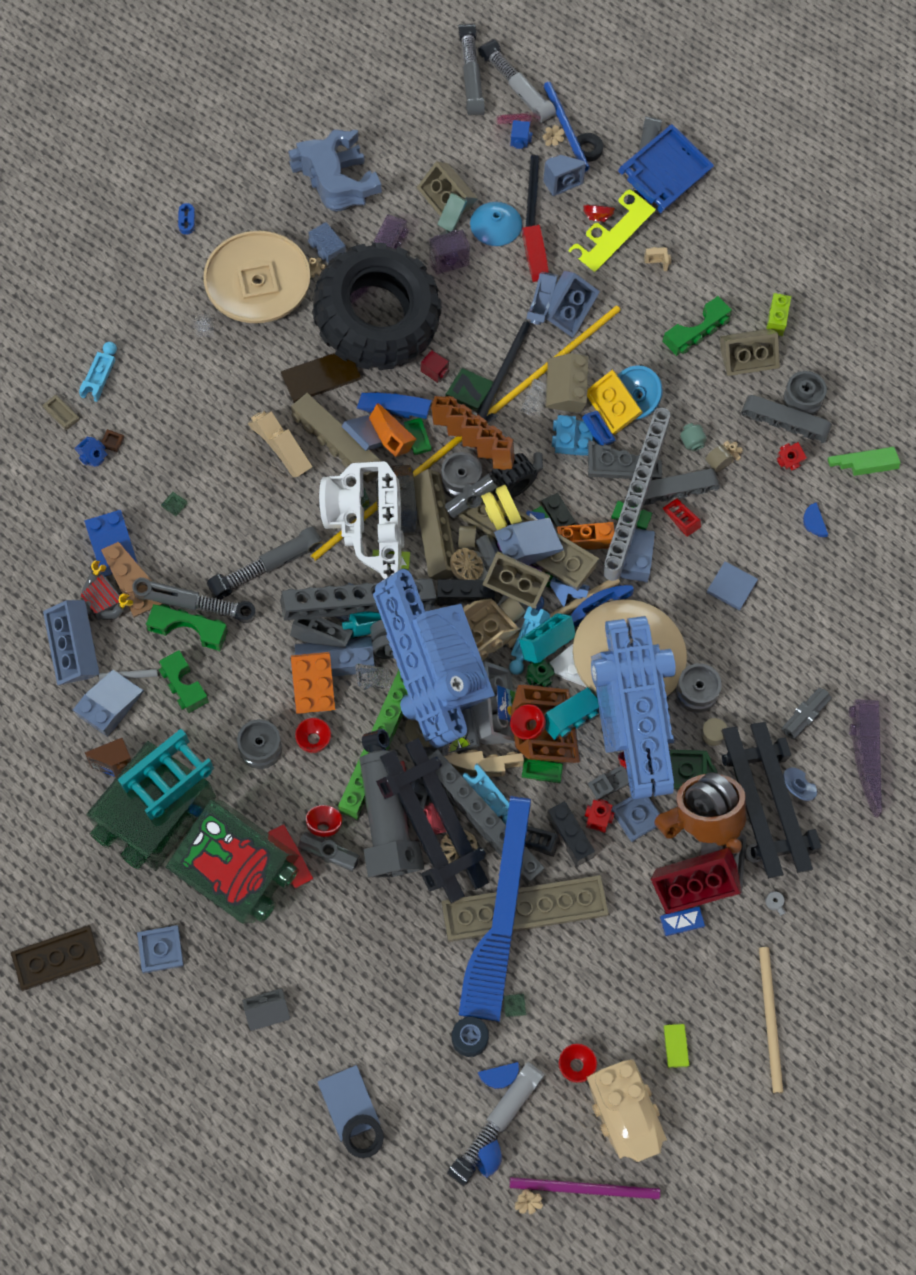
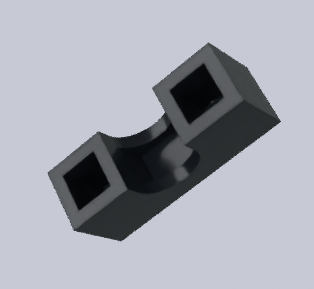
(457, 590)
(575, 839)

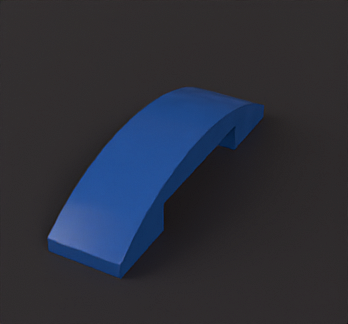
(617, 593)

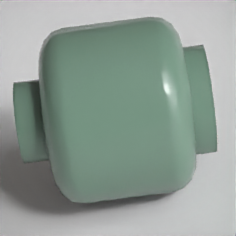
(693, 437)

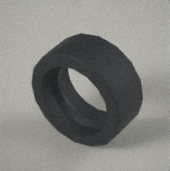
(376, 1145)

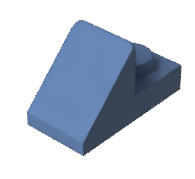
(562, 590)

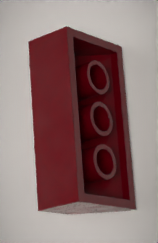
(697, 881)

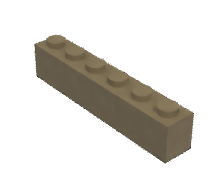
(330, 433)
(434, 524)

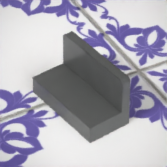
(266, 1009)

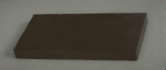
(319, 376)
(55, 958)

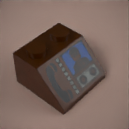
(109, 758)

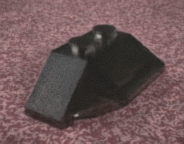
(408, 499)

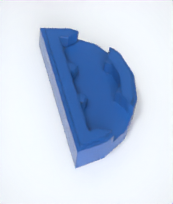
(813, 521)
(500, 1076)

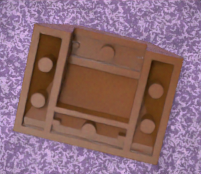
(544, 746)

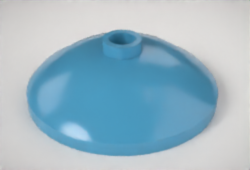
(496, 230)
(645, 381)

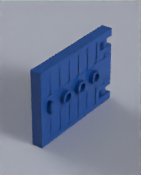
(666, 168)

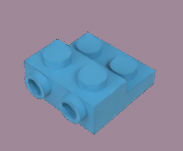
(570, 436)

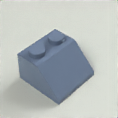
(563, 174)

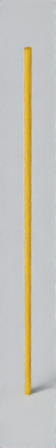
(494, 409)

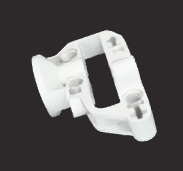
(342, 502)

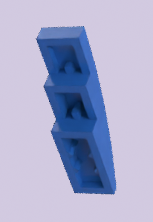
(396, 404)

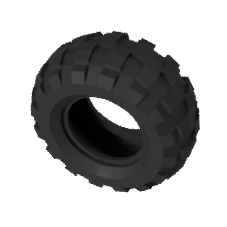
(386, 269)

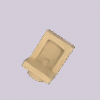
(658, 255)

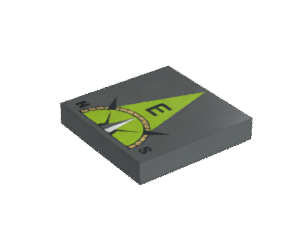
(468, 741)

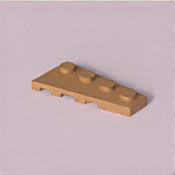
(125, 573)

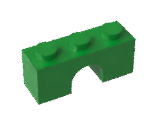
(190, 696)

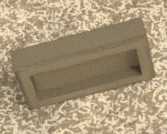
(61, 412)

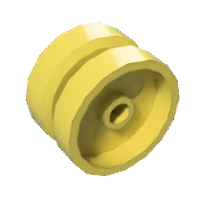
(499, 509)

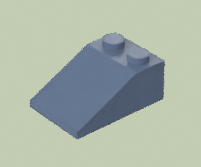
(571, 302)
(529, 541)
(639, 556)
(108, 702)

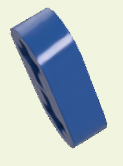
(190, 218)

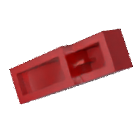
(535, 251)
(284, 837)

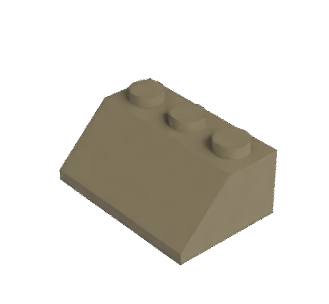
(440, 183)
(750, 351)
(567, 382)
(516, 580)

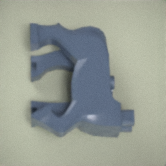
(324, 166)

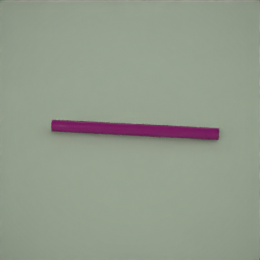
(584, 1188)

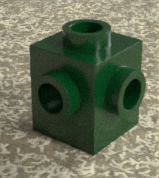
(540, 674)

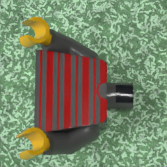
(101, 597)

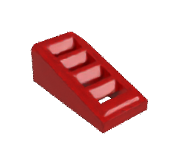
(690, 525)

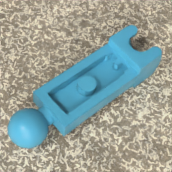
(99, 372)
(532, 620)
(488, 792)

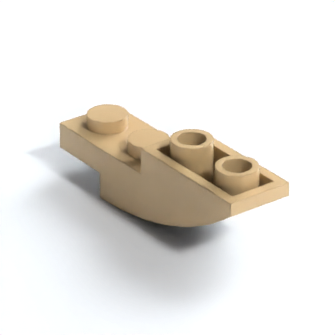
(492, 764)

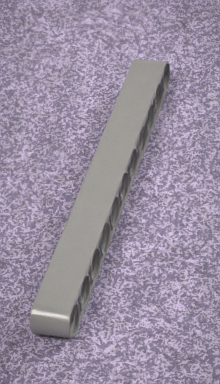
(645, 468)

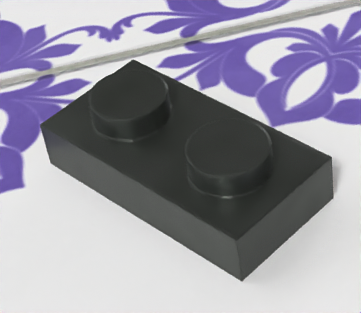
(558, 511)

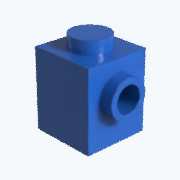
(520, 134)

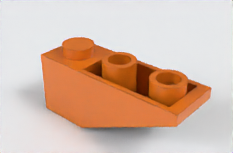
(391, 432)
(589, 535)

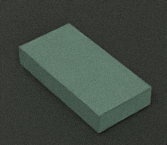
(452, 212)

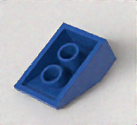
(105, 531)

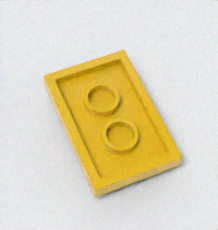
(613, 402)

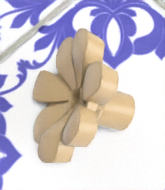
(553, 135)
(316, 266)
(733, 449)
(529, 1202)

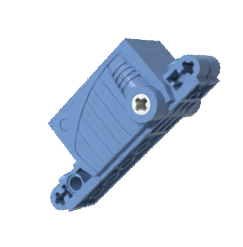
(434, 659)
(635, 704)

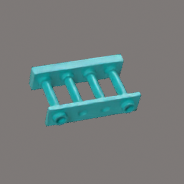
(162, 755)

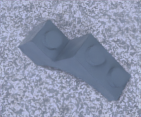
(542, 298)

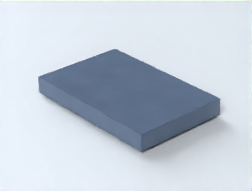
(346, 1098)

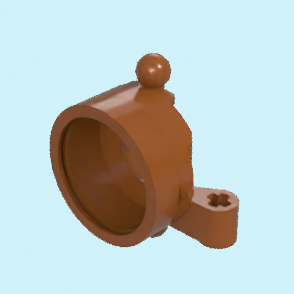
(719, 830)

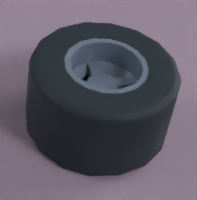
(474, 1030)

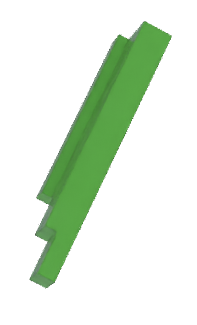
(867, 461)

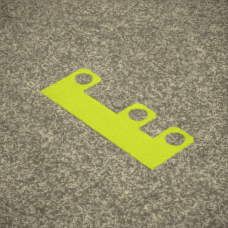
(613, 239)

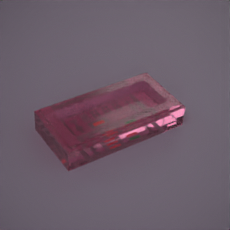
(504, 119)

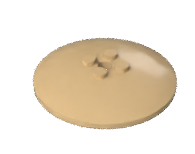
(255, 256)
(592, 639)

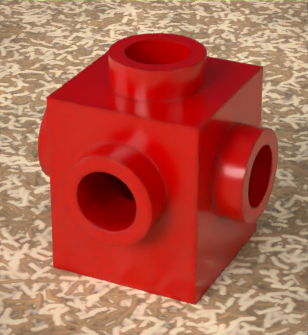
(794, 450)
(599, 815)

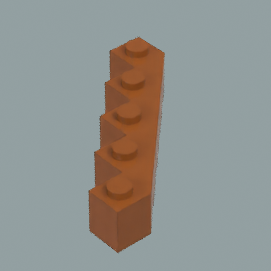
(474, 431)

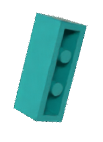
(547, 638)
(571, 714)

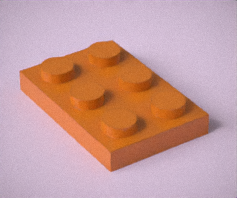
(312, 682)

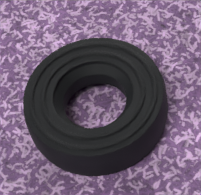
(595, 141)

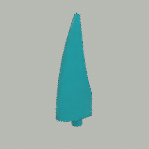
(361, 623)

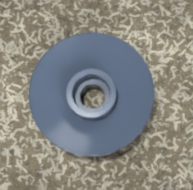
(798, 785)

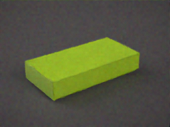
(676, 1046)

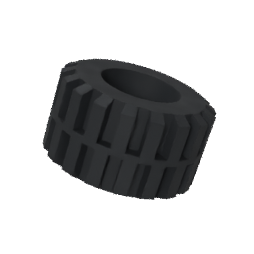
(518, 478)

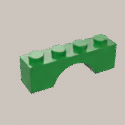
(680, 338)
(164, 620)

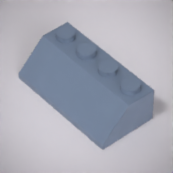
(71, 642)
(343, 659)

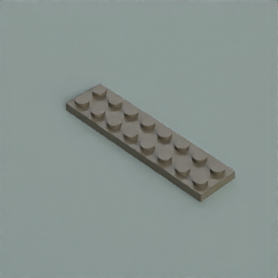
(569, 566)
(535, 908)

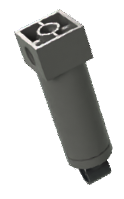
(392, 850)

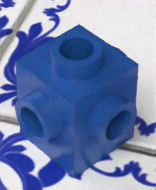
(91, 451)

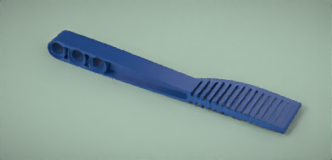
(488, 964)

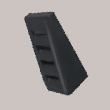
(548, 850)

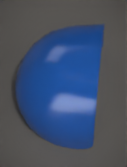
(490, 1159)

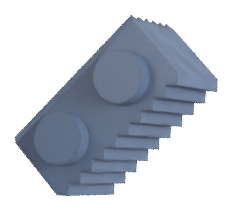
(326, 242)

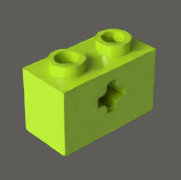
(778, 313)

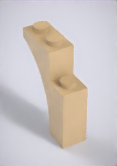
(281, 442)

